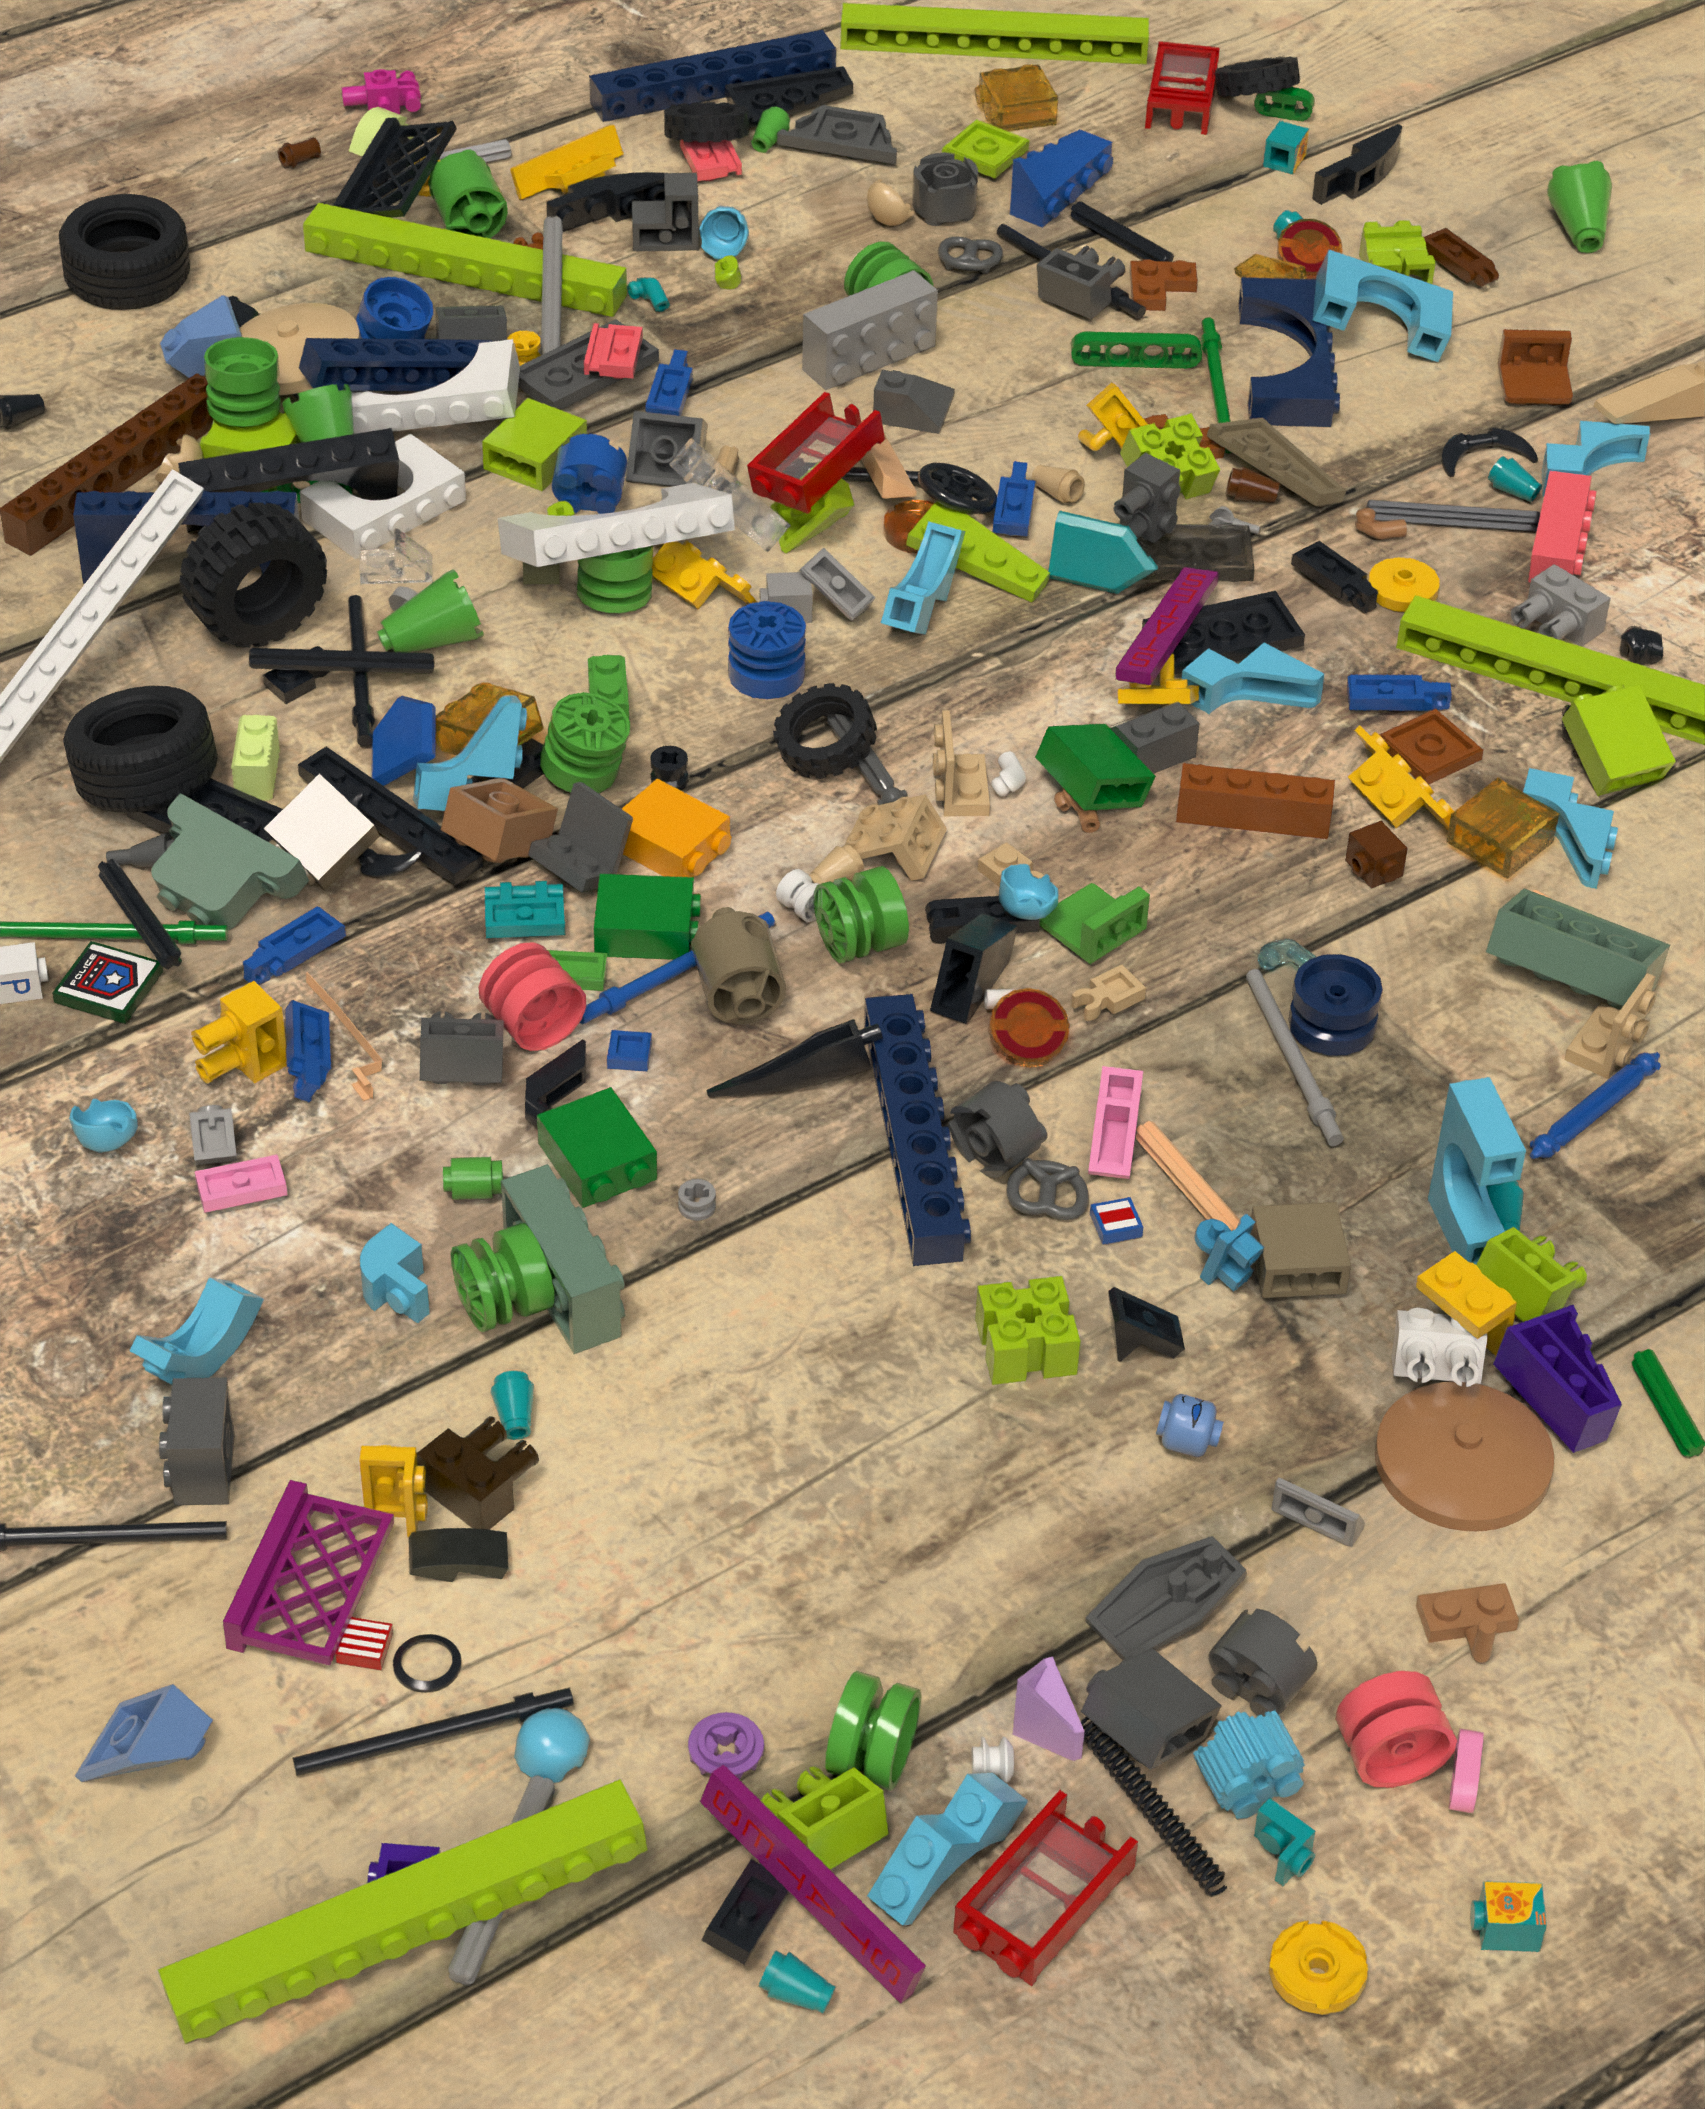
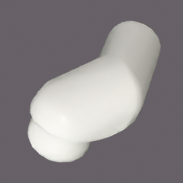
(1011, 776)

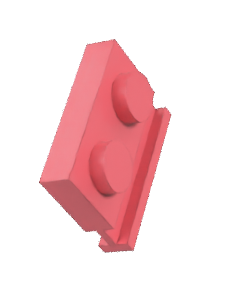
(711, 159)
(613, 350)

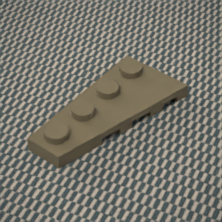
(1277, 457)

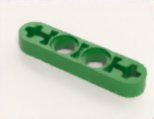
(1135, 355)

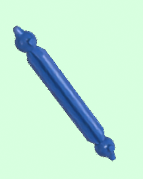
(1595, 1105)

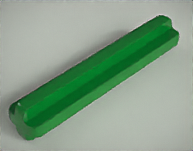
(1668, 1403)

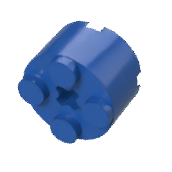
(589, 474)

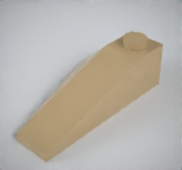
(1661, 396)

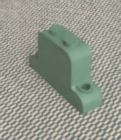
(220, 868)

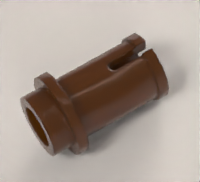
(292, 154)

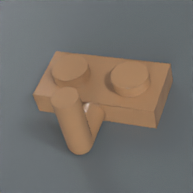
(1468, 1614)

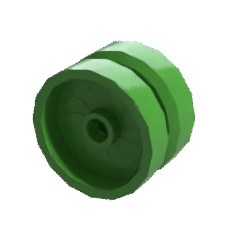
(873, 1729)

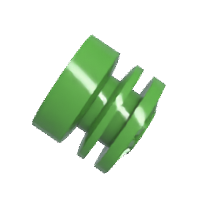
(877, 265)
(242, 381)
(616, 580)
(585, 742)
(861, 914)
(502, 1277)

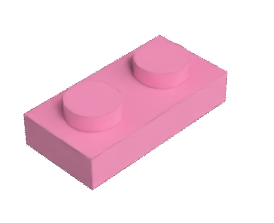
(240, 1183)

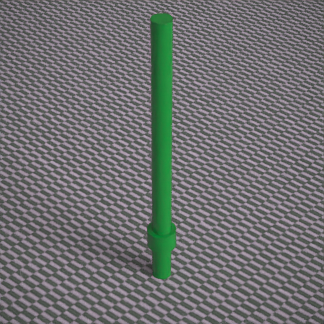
(1212, 346)
(185, 931)

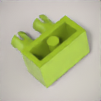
(1529, 1273)
(834, 1815)

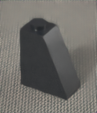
(971, 965)

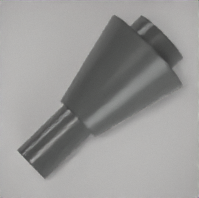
(142, 854)

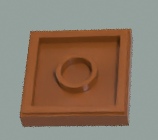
(1432, 746)

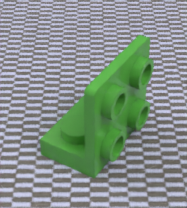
(1097, 923)

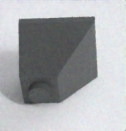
(912, 401)

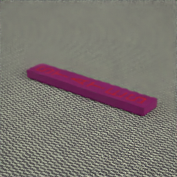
(1166, 626)
(812, 1884)

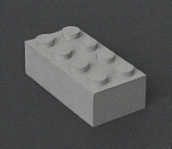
(869, 330)

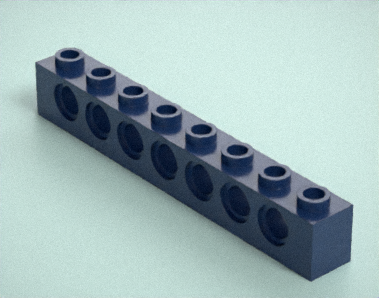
(704, 75)
(915, 1132)

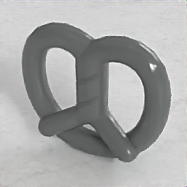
(968, 260)
(1048, 1186)

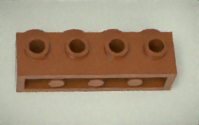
(1255, 801)

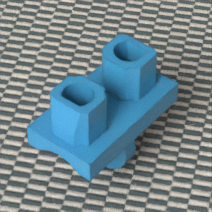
(1229, 1251)

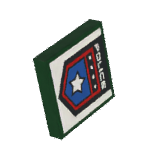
(107, 982)

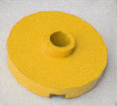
(1401, 580)
(1321, 1947)

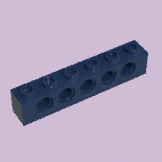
(385, 362)

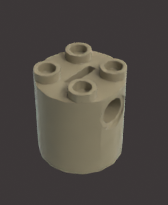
(738, 967)

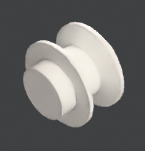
(994, 1759)

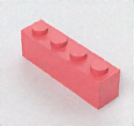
(1563, 523)

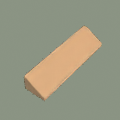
(888, 472)

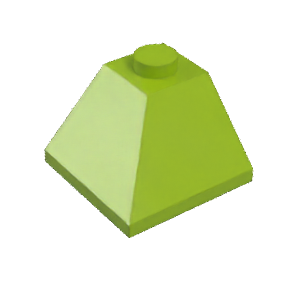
(824, 514)

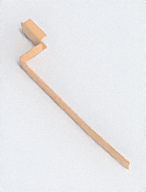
(362, 1086)

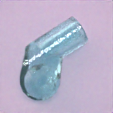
(1283, 952)

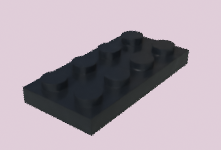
(1238, 629)
(224, 800)

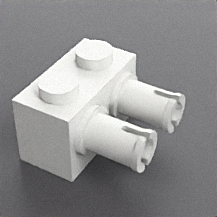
(1436, 1348)

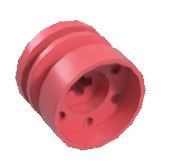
(532, 996)

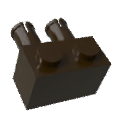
(469, 1481)

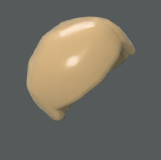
(887, 204)
(189, 451)

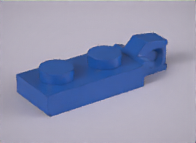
(671, 386)
(1014, 502)
(1396, 693)
(292, 945)
(307, 1048)

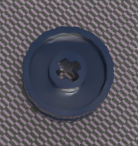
(1335, 1004)

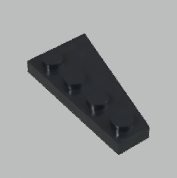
(790, 92)

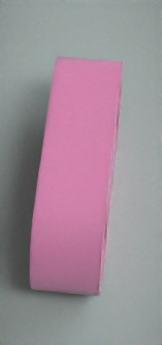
(1466, 1770)

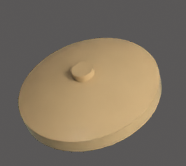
(287, 331)

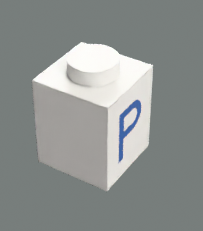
(21, 973)

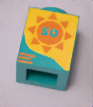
(1286, 147)
(1509, 1916)

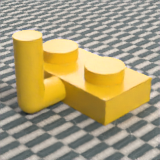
(1115, 415)
(1168, 691)

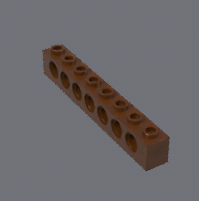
(107, 465)

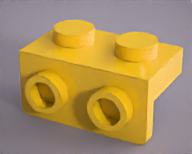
(394, 1483)

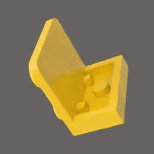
(1469, 1298)

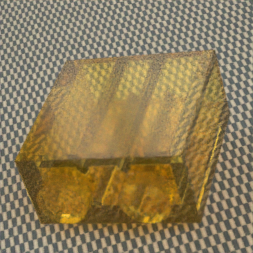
(1017, 98)
(463, 717)
(1502, 828)

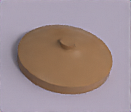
(1464, 1456)

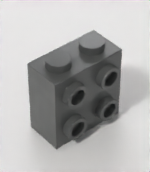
(1150, 1708)

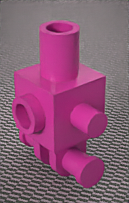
(385, 91)

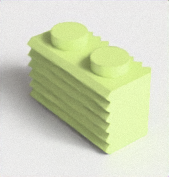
(256, 756)

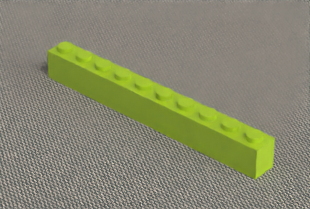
(994, 33)
(460, 258)
(1546, 663)
(402, 1911)

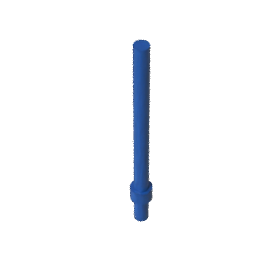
(616, 998)

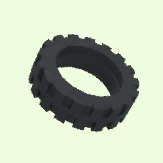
(1257, 76)
(706, 122)
(836, 756)

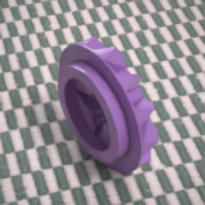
(723, 1730)

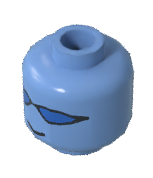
(1189, 1425)

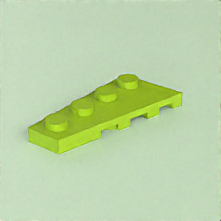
(986, 554)

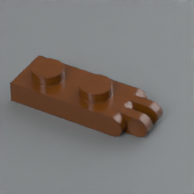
(1461, 258)

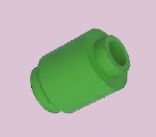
(473, 1178)

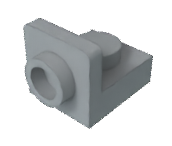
(213, 1135)

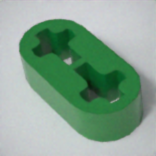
(1285, 104)

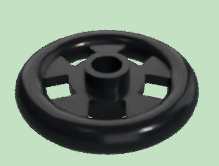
(957, 488)

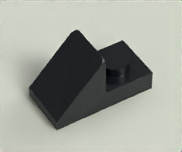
(1142, 1323)

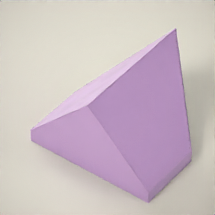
(1046, 1712)

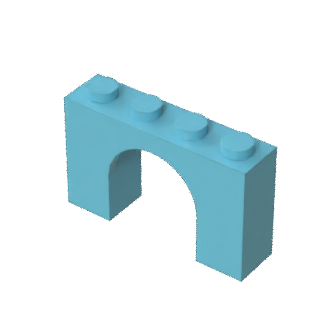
(1419, 304)
(1473, 1151)

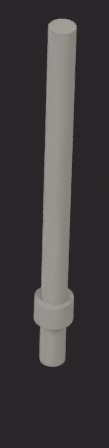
(1319, 1107)

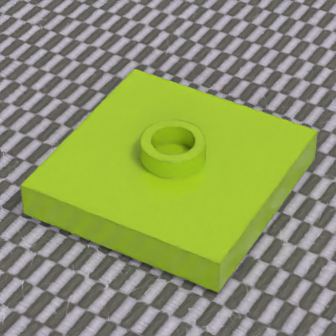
(987, 147)

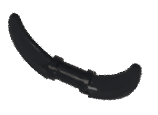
(1461, 443)
(383, 865)

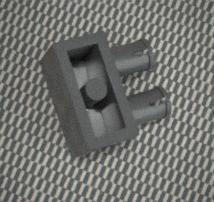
(1077, 280)
(471, 323)
(1149, 498)
(461, 1049)

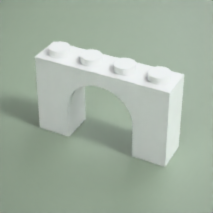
(362, 524)

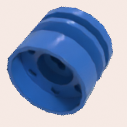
(394, 310)
(766, 650)

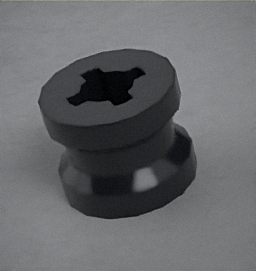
(670, 766)

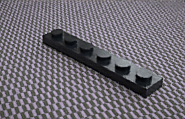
(395, 816)

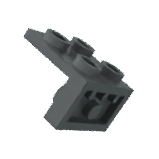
(588, 840)

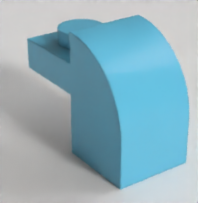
(391, 1273)

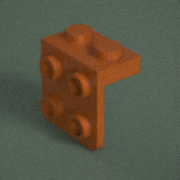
(1535, 366)

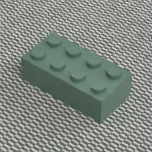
(1575, 947)
(583, 1280)

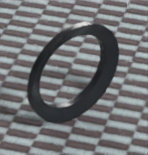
(432, 1685)

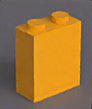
(675, 831)

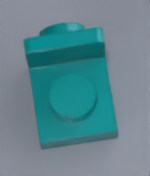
(1287, 1836)

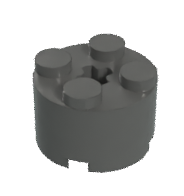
(945, 188)
(997, 1127)
(1261, 1662)

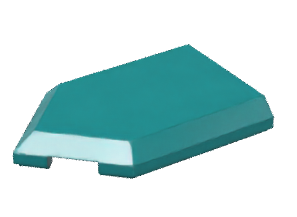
(1097, 554)

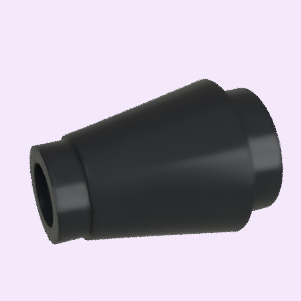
(19, 408)

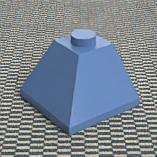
(189, 340)
(147, 1735)

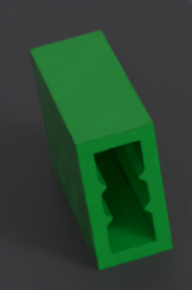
(1095, 766)
(645, 916)
(597, 1147)

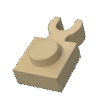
(996, 861)
(1111, 990)

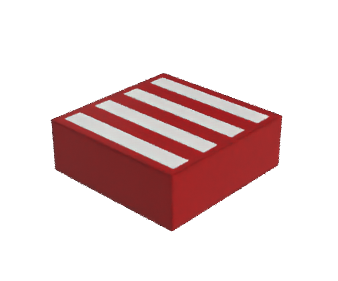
(364, 1643)

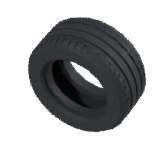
(120, 280)
(140, 748)

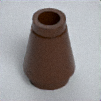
(1251, 486)

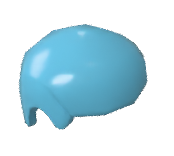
(724, 232)
(1026, 895)
(104, 1124)
(551, 1744)

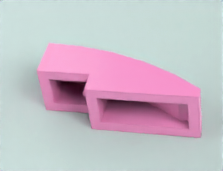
(1115, 1122)

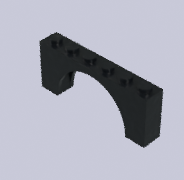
(358, 460)

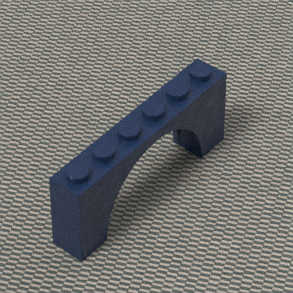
(1308, 392)
(105, 516)

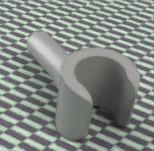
(1224, 516)

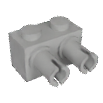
(1563, 606)

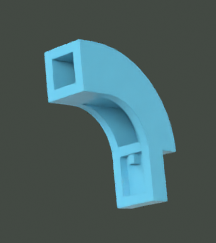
(207, 1336)

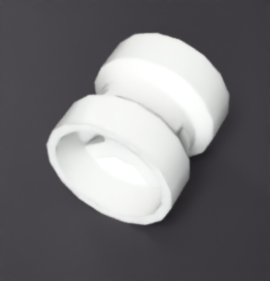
(798, 892)

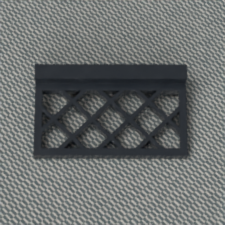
(384, 160)

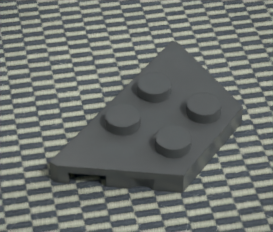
(842, 133)

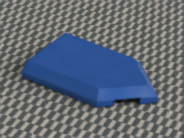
(403, 739)

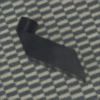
(555, 1081)

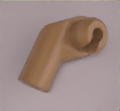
(1379, 530)
(1088, 819)

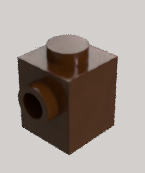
(1376, 854)

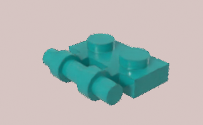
(524, 910)

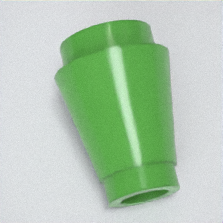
(767, 129)

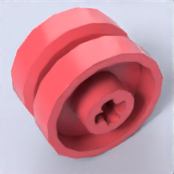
(1395, 1729)

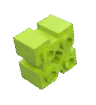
(1179, 447)
(1027, 1330)

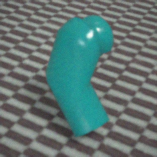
(649, 289)

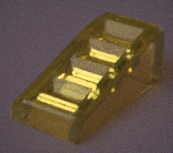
(1269, 268)

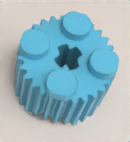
(1250, 1762)

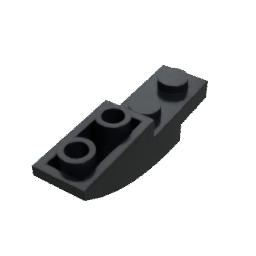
(1361, 171)
(605, 197)

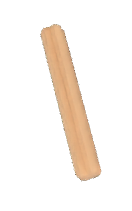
(1184, 1175)

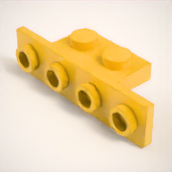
(568, 164)
(692, 577)
(1390, 787)

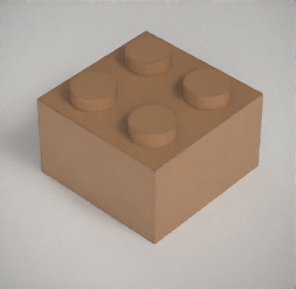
(497, 818)

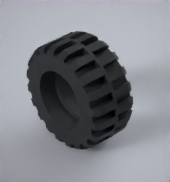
(235, 547)

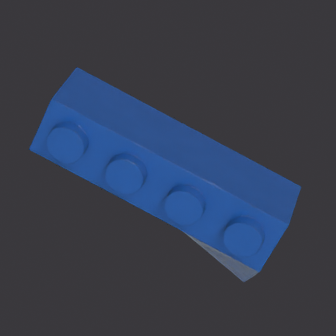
(1057, 176)

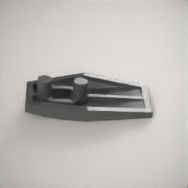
(1166, 1597)

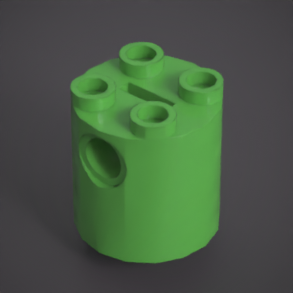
(467, 195)

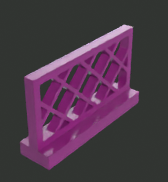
(268, 1572)

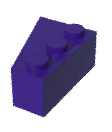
(1559, 1377)

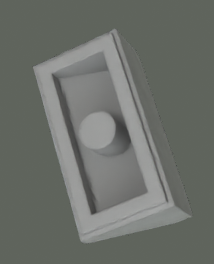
(837, 584)
(1316, 1512)

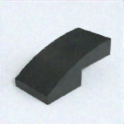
(447, 1551)

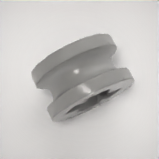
(697, 1189)

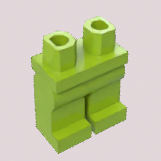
(1397, 249)

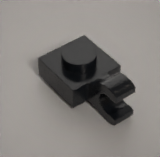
(292, 683)

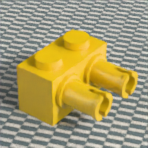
(251, 1035)

